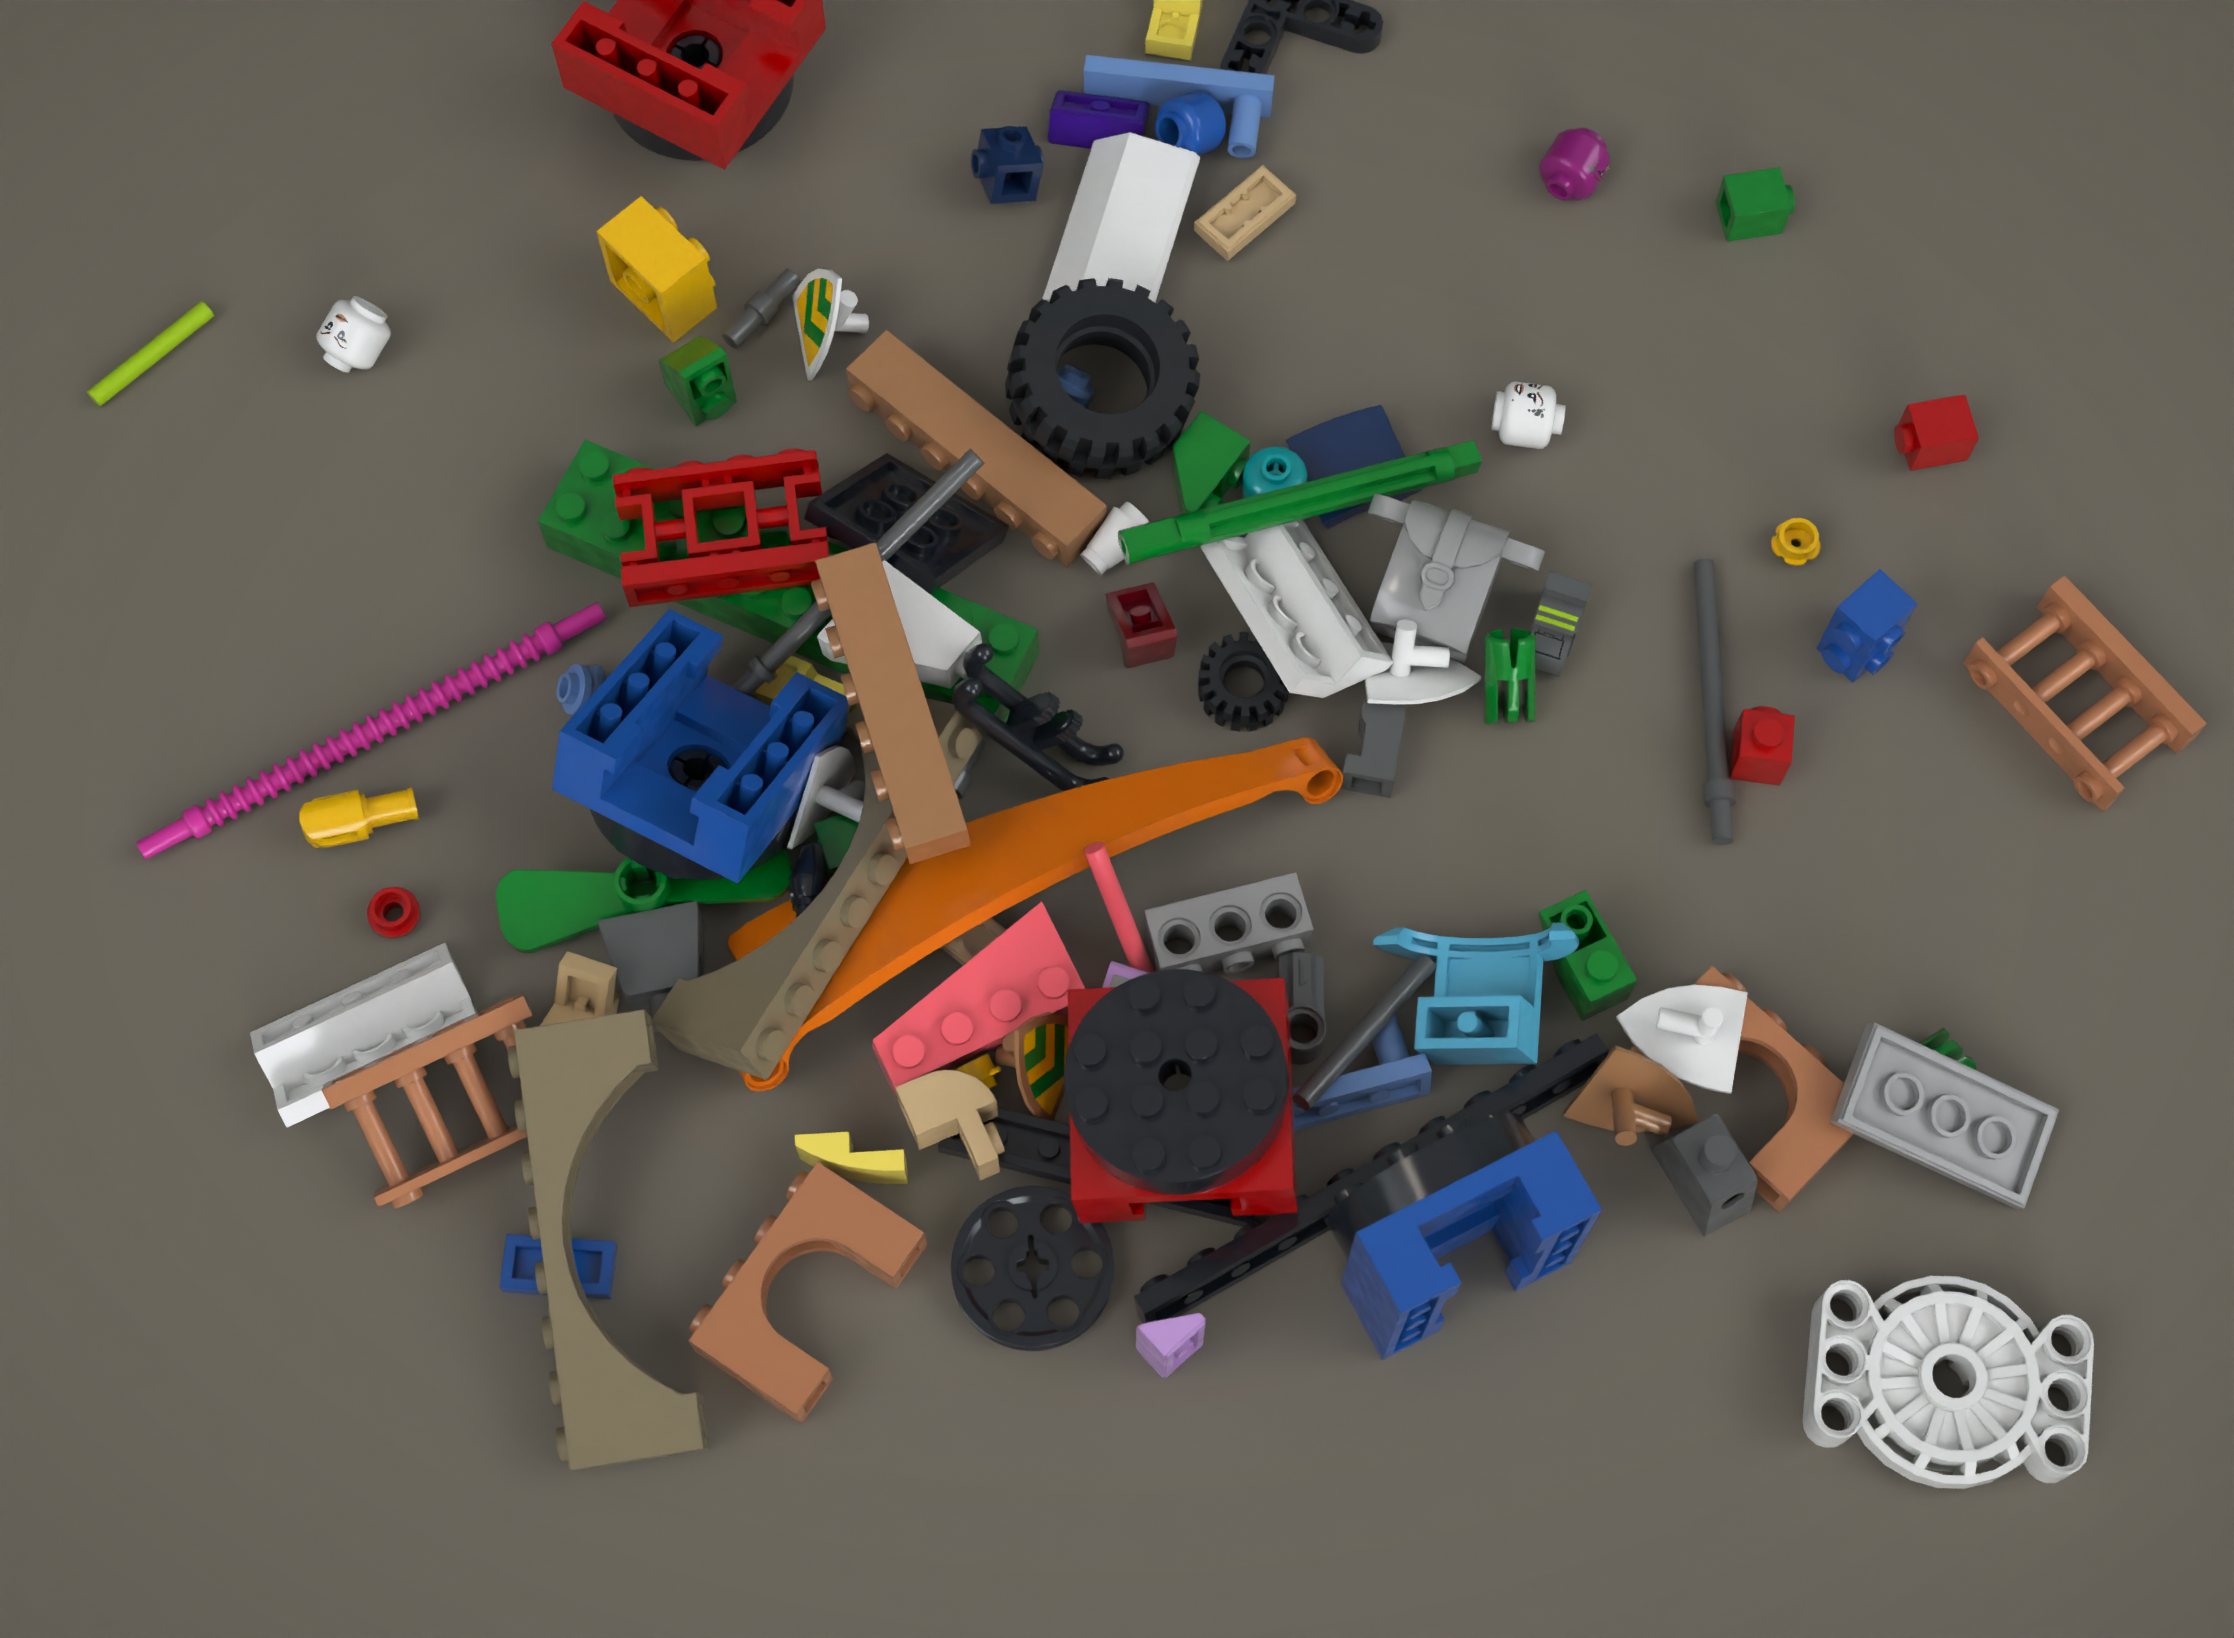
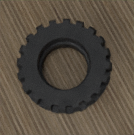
(1112, 319)

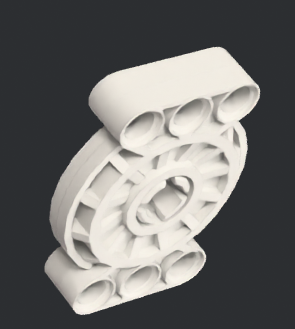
(1990, 1347)

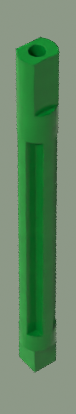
(1297, 502)

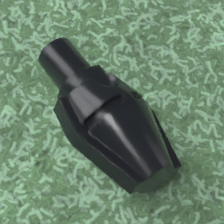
(807, 877)

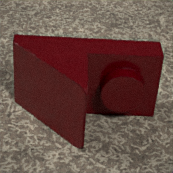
(1142, 625)

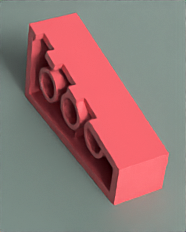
(982, 1002)

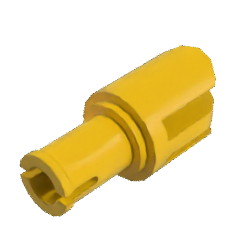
(351, 816)

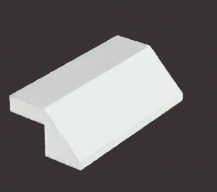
(1125, 214)
(1298, 609)
(357, 1028)

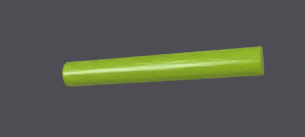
(150, 353)

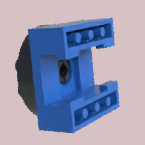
(689, 766)
(1444, 1198)

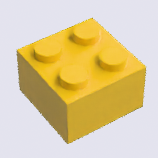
(658, 268)

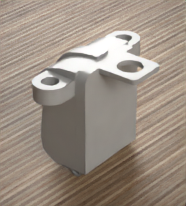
(1442, 572)

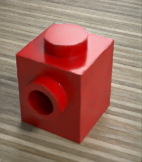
(1936, 432)
(1762, 746)

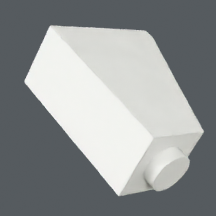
(933, 632)

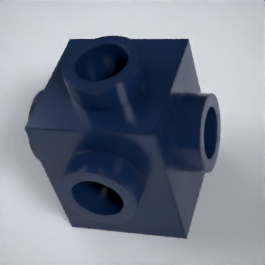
(1008, 164)

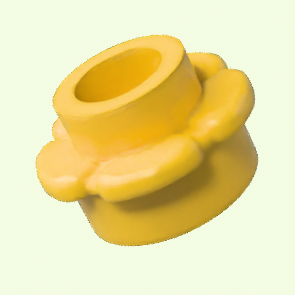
(1801, 531)
(982, 1069)

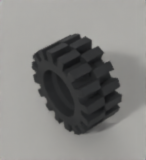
(1231, 707)

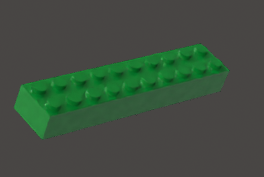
(586, 526)

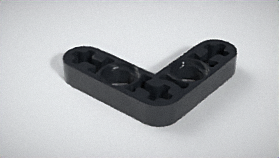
(1278, 18)

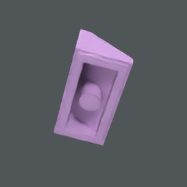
(1170, 1341)

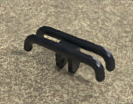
(1030, 723)

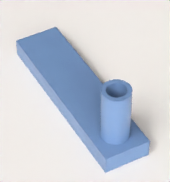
(1238, 93)
(1389, 1083)

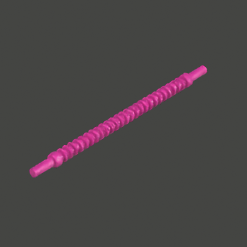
(199, 820)

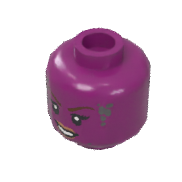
(1575, 163)

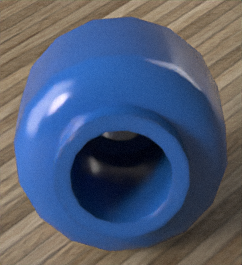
(1191, 122)

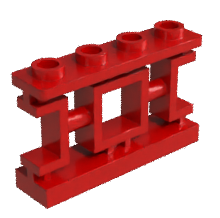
(728, 564)

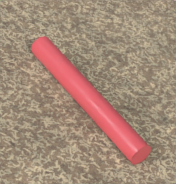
(1117, 907)

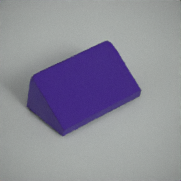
(1082, 118)

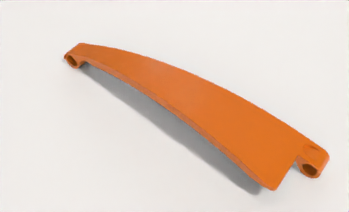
(1030, 850)

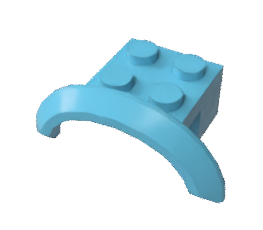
(1483, 993)

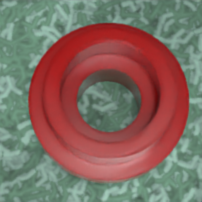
(385, 901)

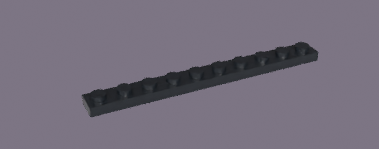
(1264, 1243)

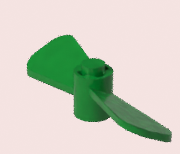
(555, 905)

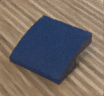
(1348, 445)

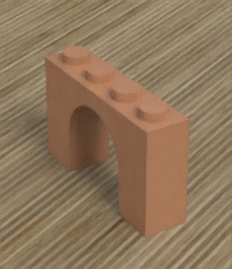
(1811, 1094)
(820, 1216)

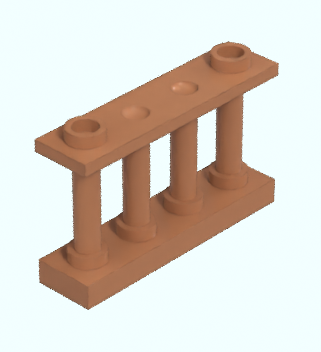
(2117, 661)
(407, 1070)

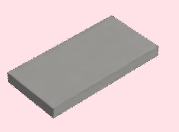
(1944, 1116)

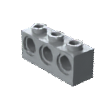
(1240, 907)

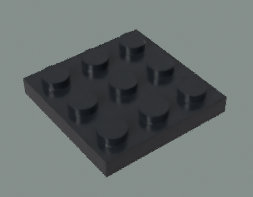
(880, 494)

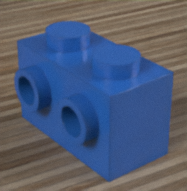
(1866, 627)

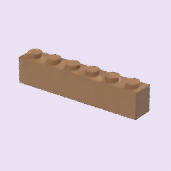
(947, 422)
(892, 703)

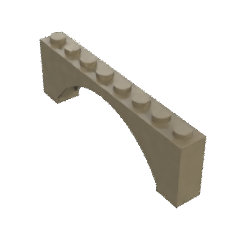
(758, 1003)
(568, 1086)

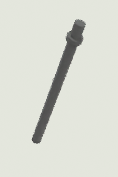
(763, 668)

